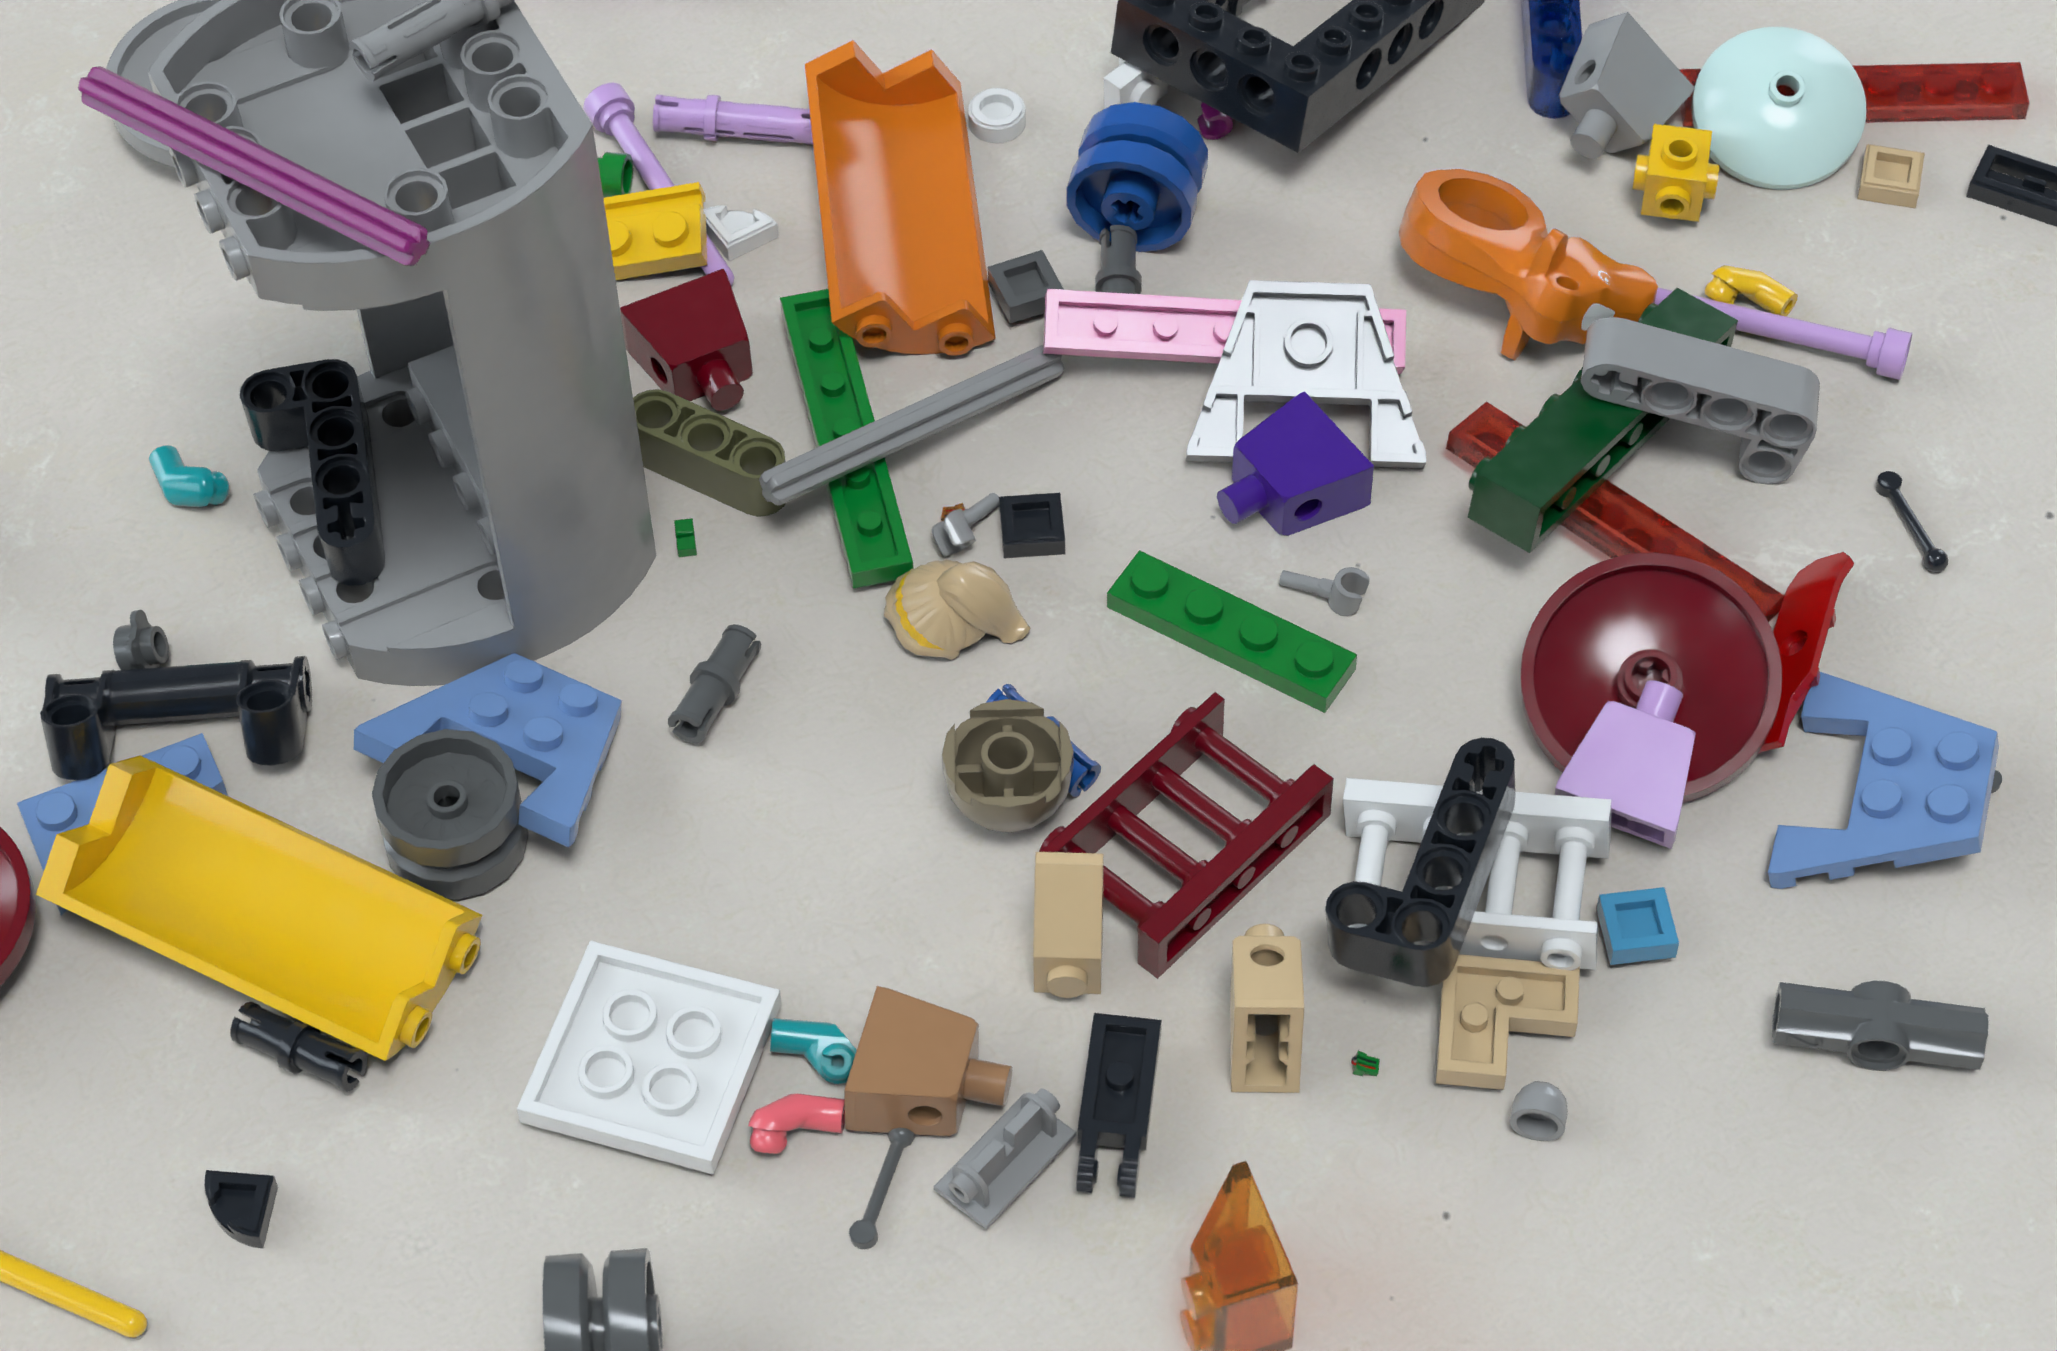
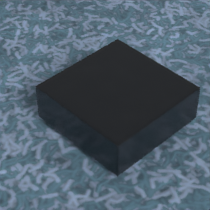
(1032, 525)

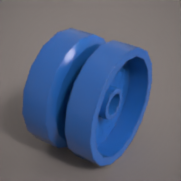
(1138, 172)

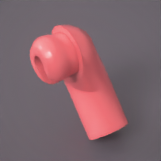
(793, 1112)

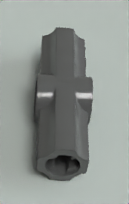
(1880, 1025)

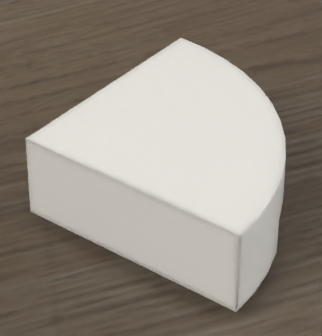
(739, 231)

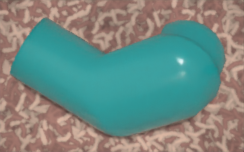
(187, 484)
(819, 1042)

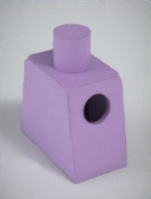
(1637, 763)

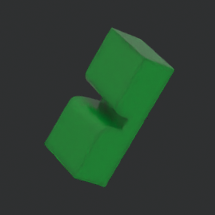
(685, 537)

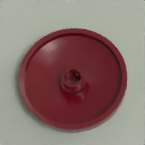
(1660, 623)

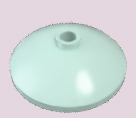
(1772, 136)

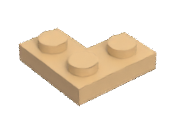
(1488, 1000)

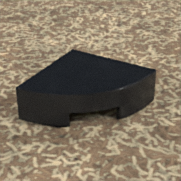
(242, 1204)

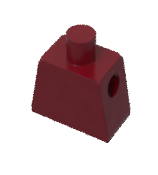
(691, 340)

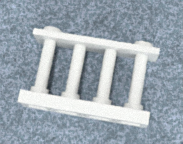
(1538, 824)

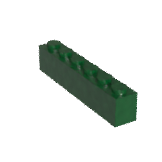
(1576, 441)

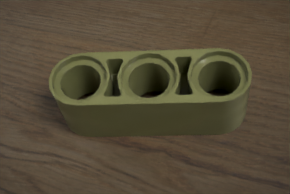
(706, 451)

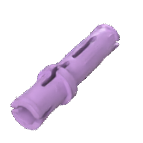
(729, 119)

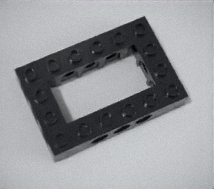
(1268, 83)

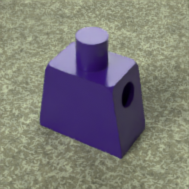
(1296, 471)

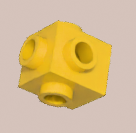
(1673, 184)

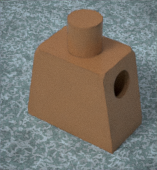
(918, 1068)

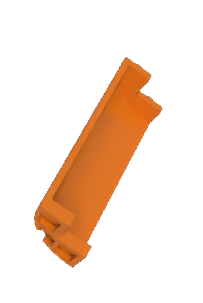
(898, 204)

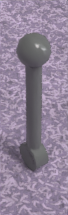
(864, 1232)

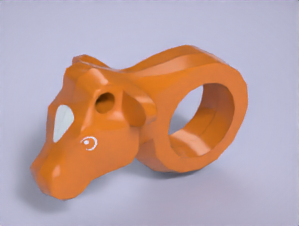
(1498, 243)

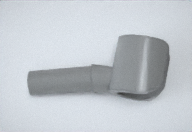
(955, 531)
(1342, 593)

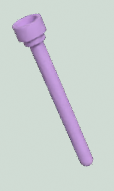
(613, 114)
(1881, 351)

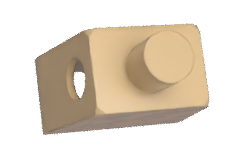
(1266, 981)

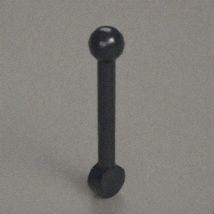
(1889, 486)

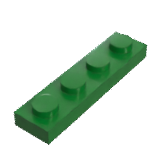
(1232, 631)

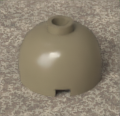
(1008, 765)

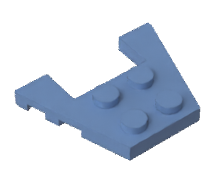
(537, 717)
(1916, 790)

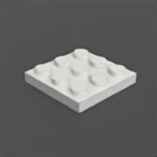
(650, 1057)

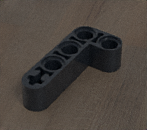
(325, 410)
(1443, 859)

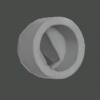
(1539, 1112)

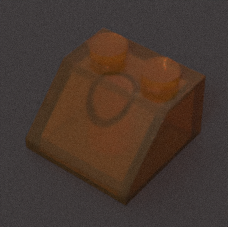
(1239, 1275)

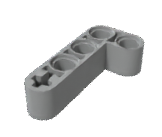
(1707, 386)

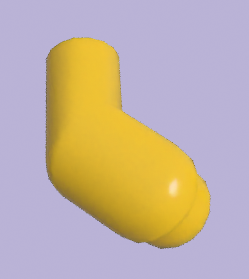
(1753, 285)

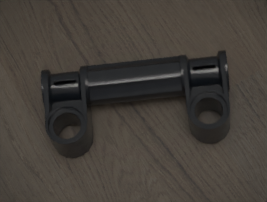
(84, 712)

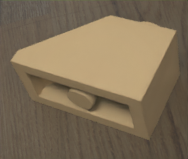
(1068, 923)

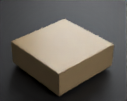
(1891, 176)

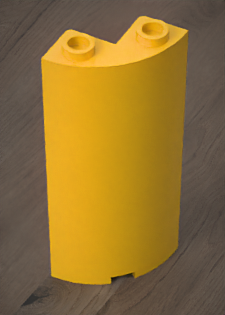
(262, 907)

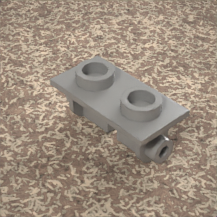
(1006, 1158)

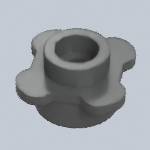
(140, 644)

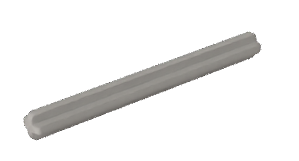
(909, 425)

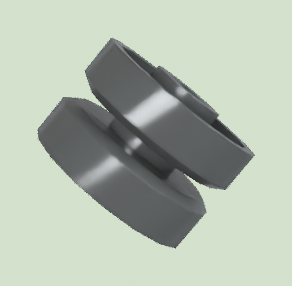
(450, 813)
(620, 1320)

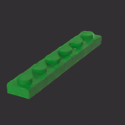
(837, 405)

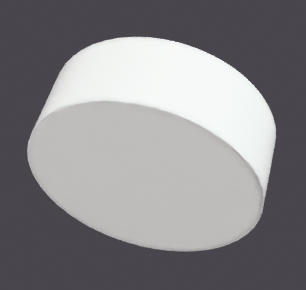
(996, 115)

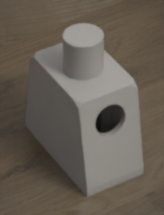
(1620, 87)

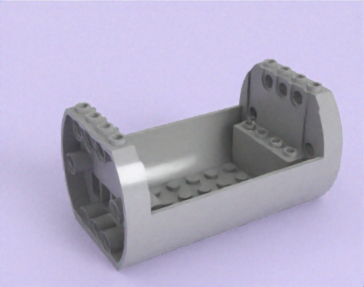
(491, 360)

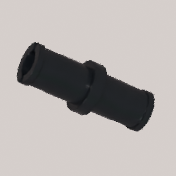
(298, 1046)

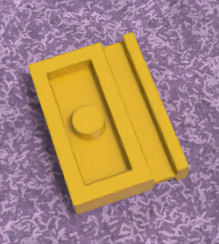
(657, 230)

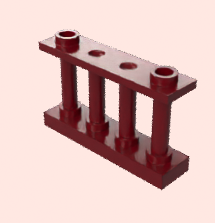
(1207, 887)

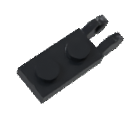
(1117, 1096)

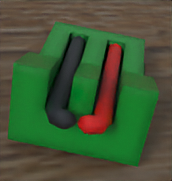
(1365, 1064)

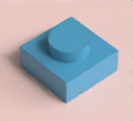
(1637, 926)

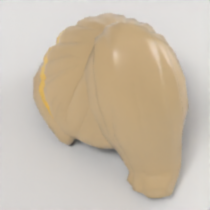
(952, 607)

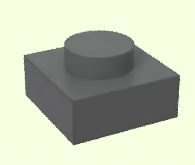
(1022, 285)

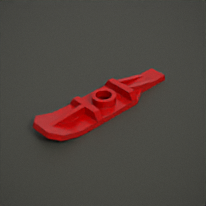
(1801, 635)

